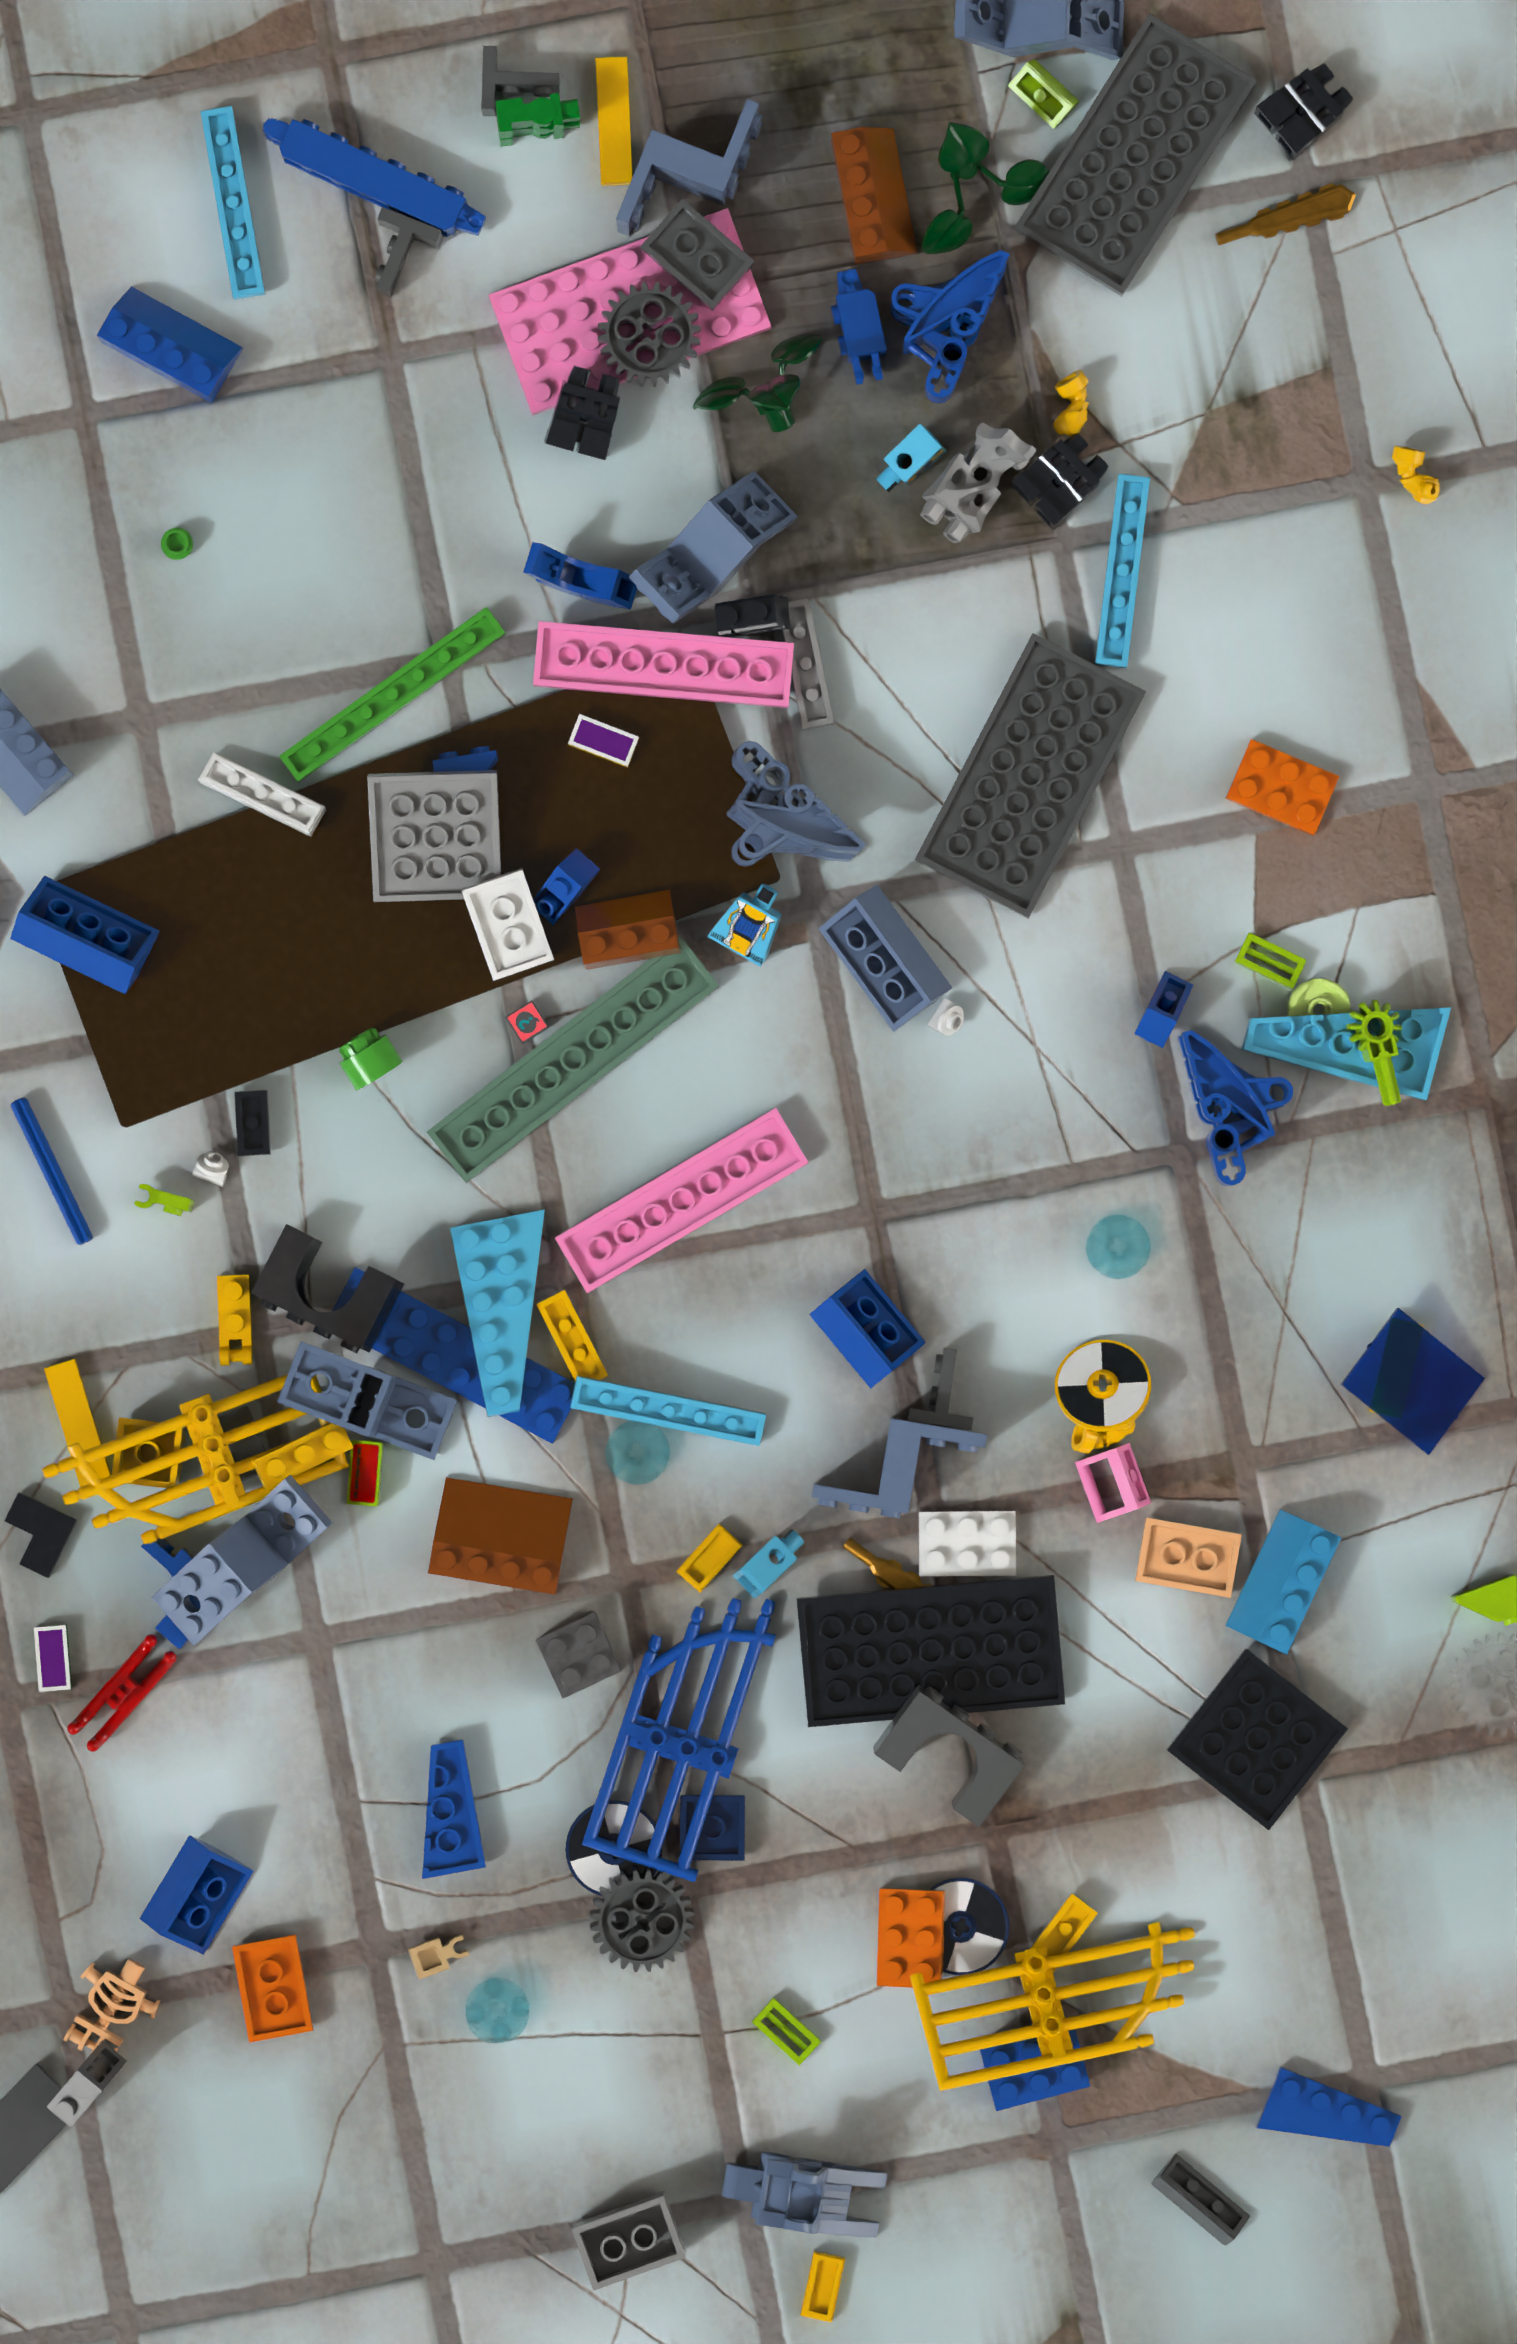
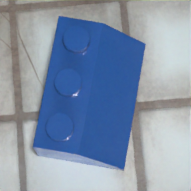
(867, 1328)
(196, 1895)

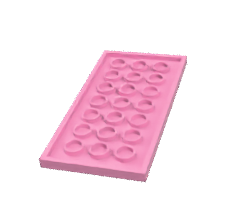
(556, 316)

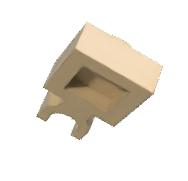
(432, 1956)

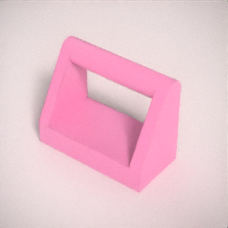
(1127, 1479)

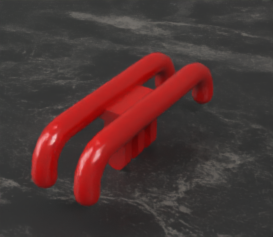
(122, 1693)

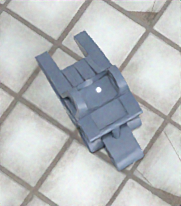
(783, 827)
(802, 2193)

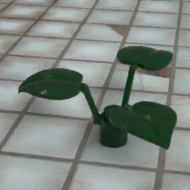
(961, 157)
(774, 396)

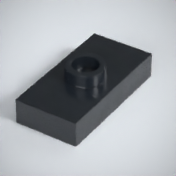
(252, 1123)

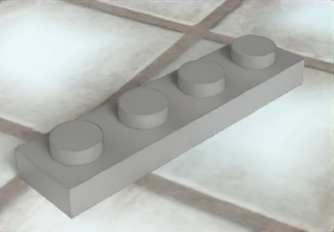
(807, 668)

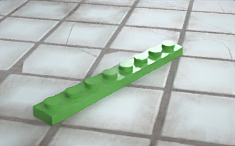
(392, 694)

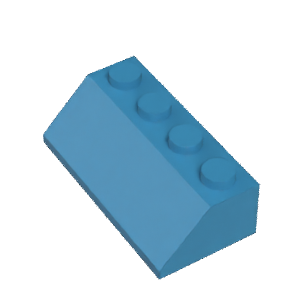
(1283, 1581)

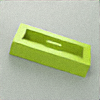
(1245, 949)
(807, 2050)

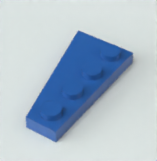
(452, 1823)
(1318, 2110)

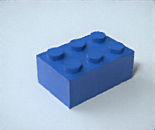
(1033, 2085)

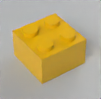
(148, 1451)

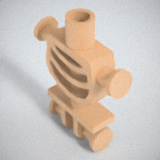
(125, 1982)

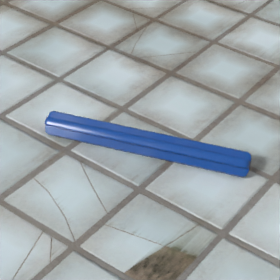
(51, 1171)

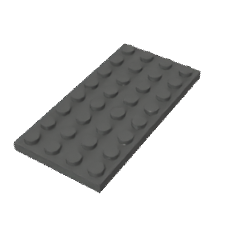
(1135, 155)
(1030, 775)

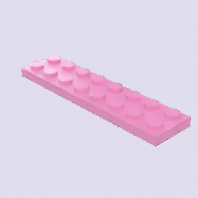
(663, 664)
(681, 1200)

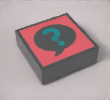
(527, 1022)

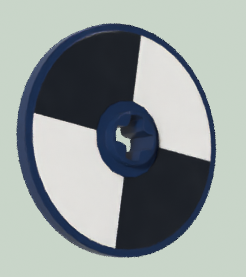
(594, 1867)
(987, 1921)

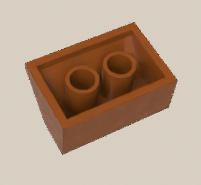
(627, 930)

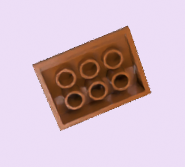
(500, 1536)

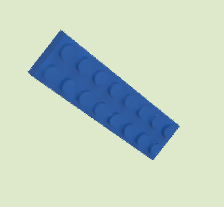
(445, 1354)

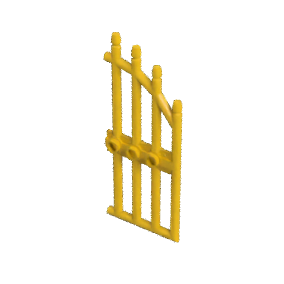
(213, 1453)
(1045, 2007)

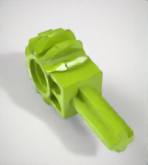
(1380, 1047)

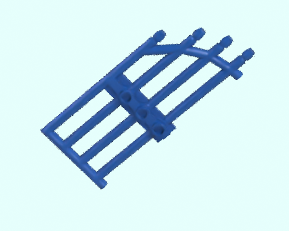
(677, 1744)

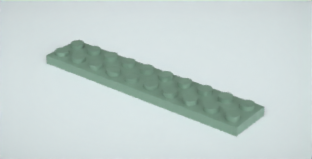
(571, 1060)

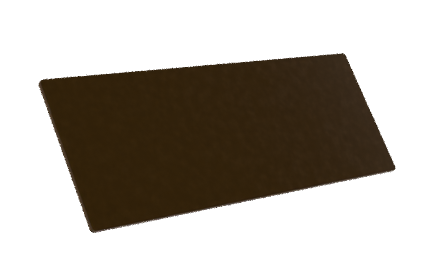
(277, 933)

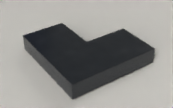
(49, 1531)

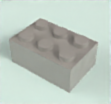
(628, 2240)

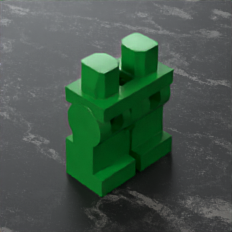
(539, 118)

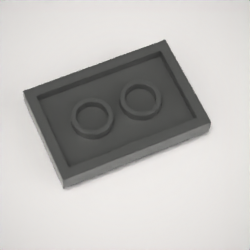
(697, 254)

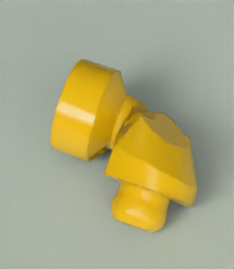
(1074, 417)
(1421, 486)
(1087, 1440)

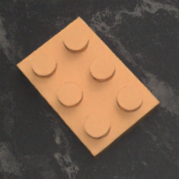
(1188, 1557)

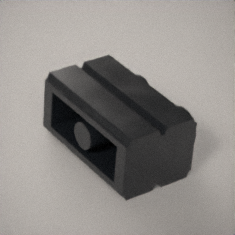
(752, 616)

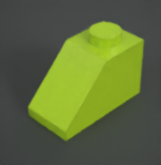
(1492, 1600)

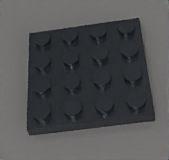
(1257, 1739)

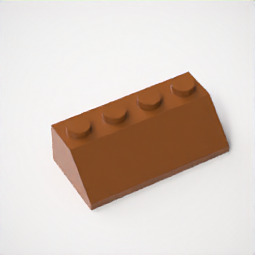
(873, 194)

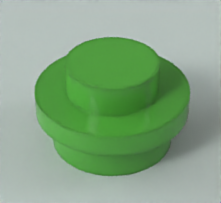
(176, 543)

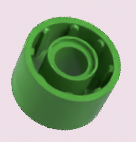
(368, 1058)

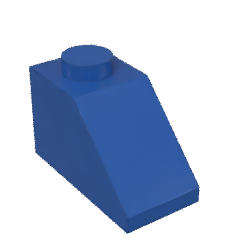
(1164, 1009)

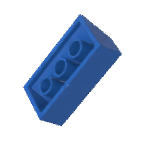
(169, 343)
(84, 934)

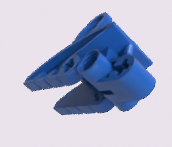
(945, 307)
(1234, 1091)

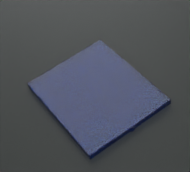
(1412, 1381)

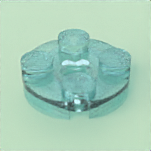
(1108, 1262)
(626, 1467)
(478, 2011)

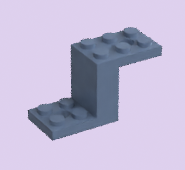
(1042, 25)
(689, 168)
(713, 547)
(367, 1400)
(898, 1467)
(242, 1560)

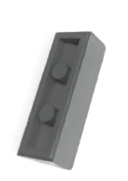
(1200, 2200)

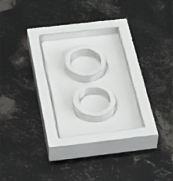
(507, 924)
(967, 1543)

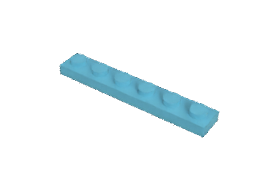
(232, 202)
(1122, 571)
(668, 1410)

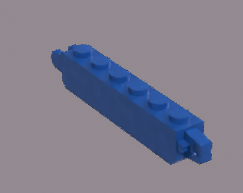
(372, 178)

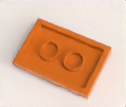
(1282, 787)
(910, 1935)
(272, 1988)

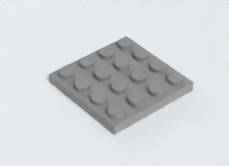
(432, 833)

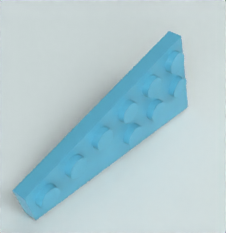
(1325, 1046)
(498, 1286)

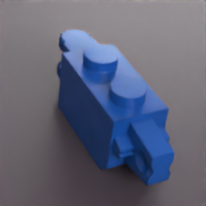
(860, 324)

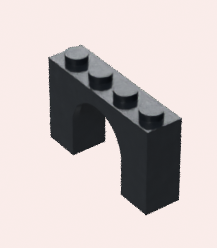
(283, 1286)

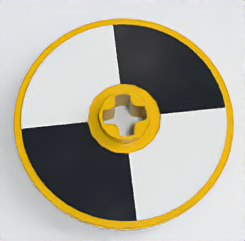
(1126, 1390)

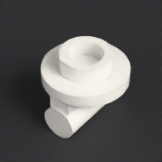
(947, 1018)
(211, 1168)

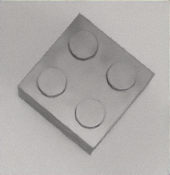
(578, 1655)

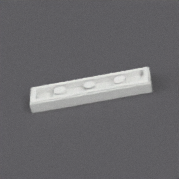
(262, 794)

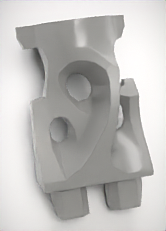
(956, 487)

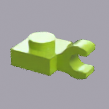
(172, 1203)

